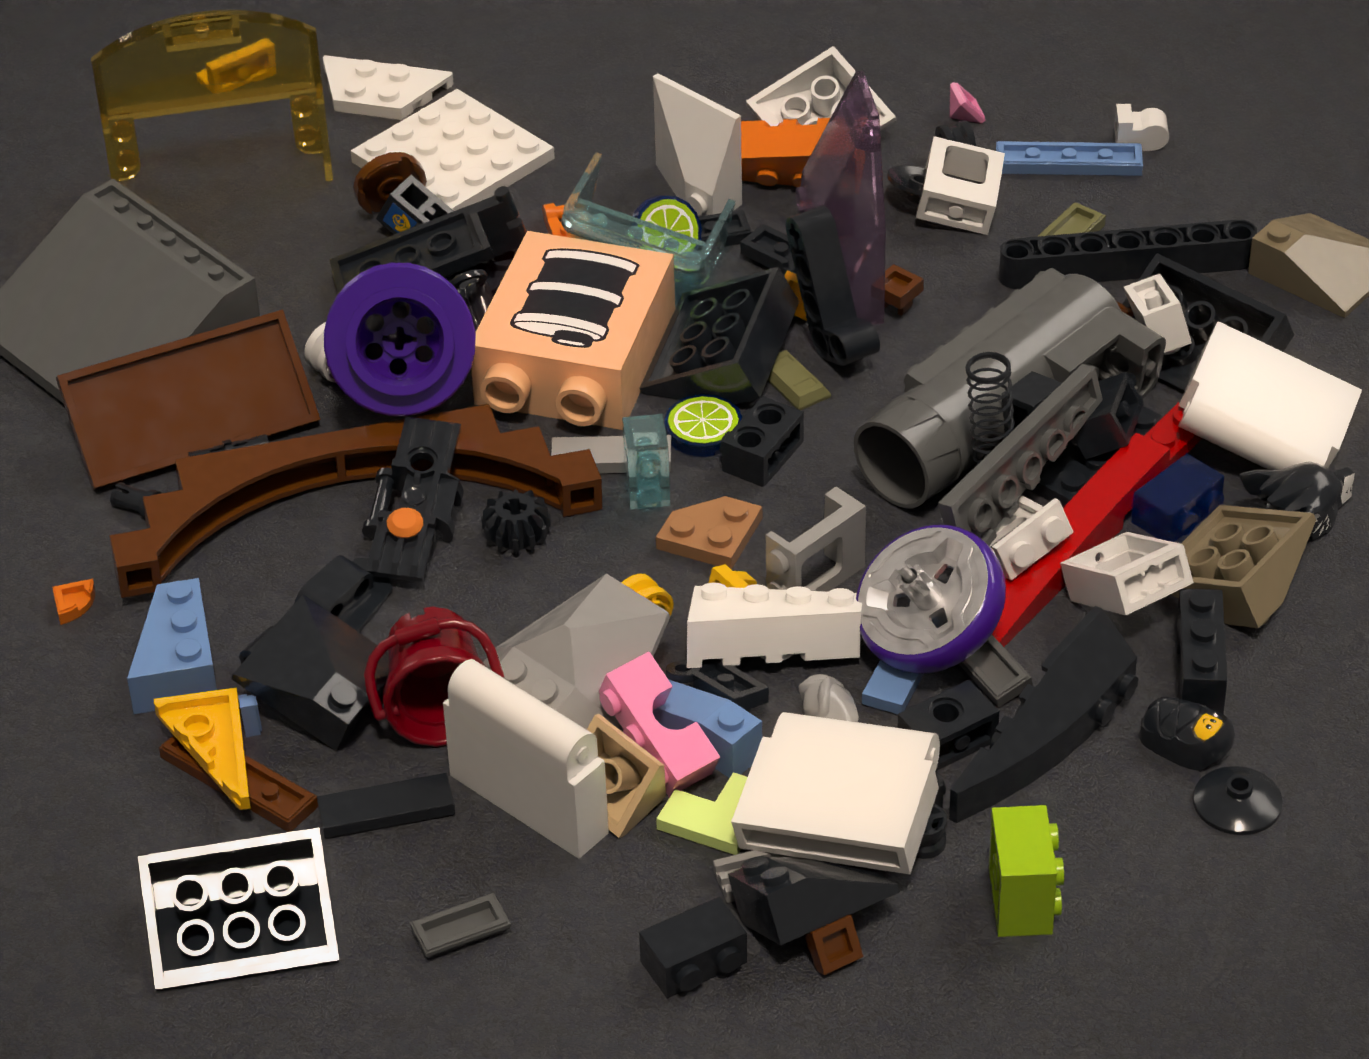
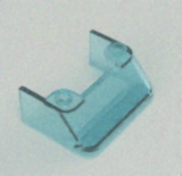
(597, 223)

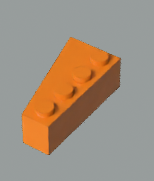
(777, 152)

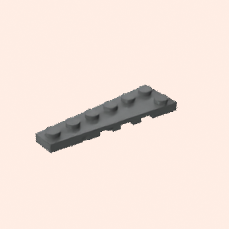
(1016, 463)

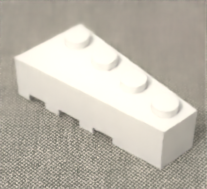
(771, 624)

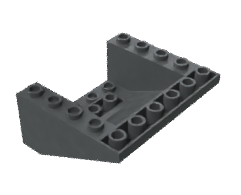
(114, 285)

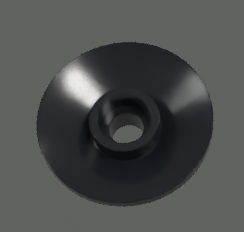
(909, 180)
(1237, 800)

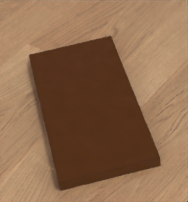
(187, 397)

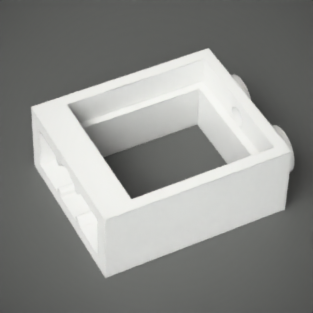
(1129, 573)

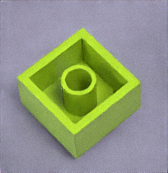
(1024, 870)

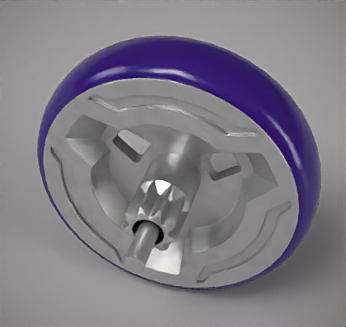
(943, 619)

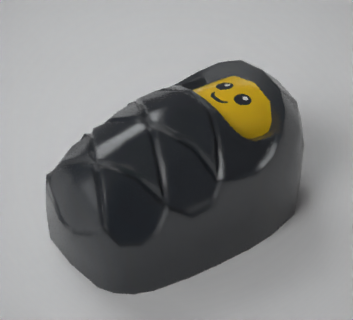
(1186, 732)

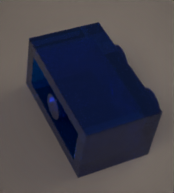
(1178, 499)

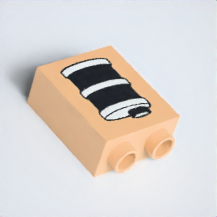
(573, 330)

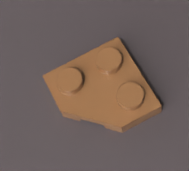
(710, 530)

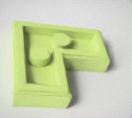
(704, 819)

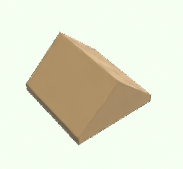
(632, 777)

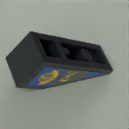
(411, 206)

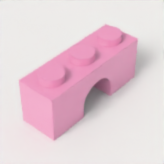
(631, 697)

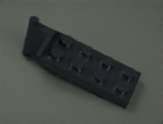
(445, 243)

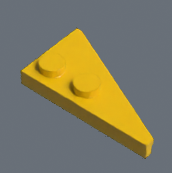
(212, 733)

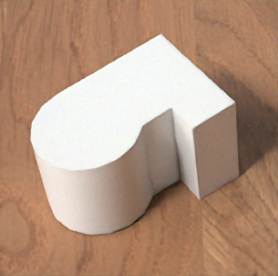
(1142, 127)

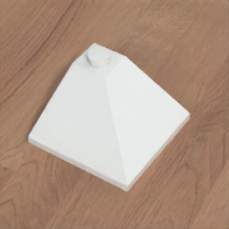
(811, 93)
(697, 147)

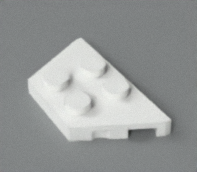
(381, 88)

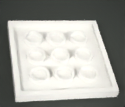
(461, 148)

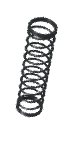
(1005, 376)

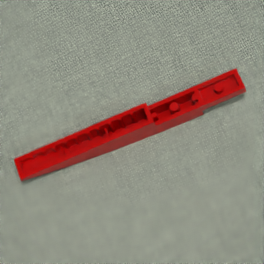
(1095, 517)

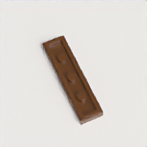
(269, 792)

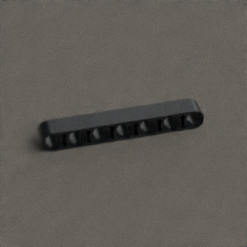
(1128, 252)

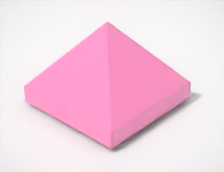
(964, 105)

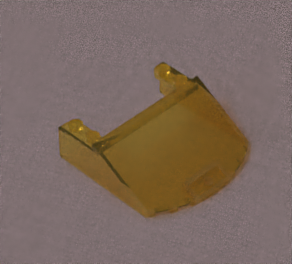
(209, 64)

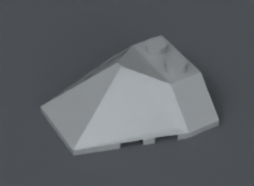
(578, 643)

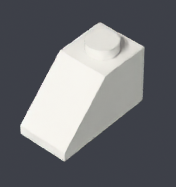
(1159, 310)

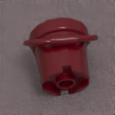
(421, 663)

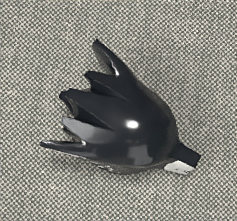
(1303, 489)

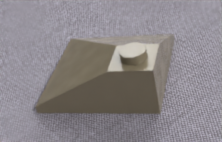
(1313, 261)
(1249, 558)

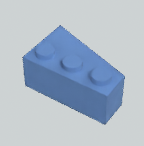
(172, 648)

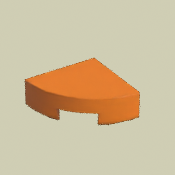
(73, 599)

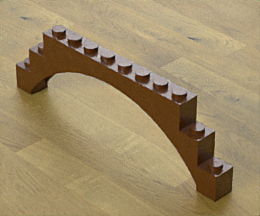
(239, 480)

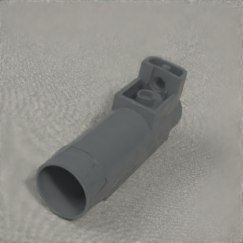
(1046, 327)

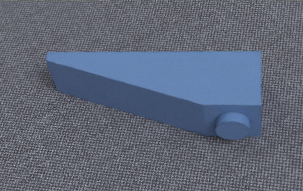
(727, 726)

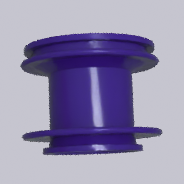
(371, 380)

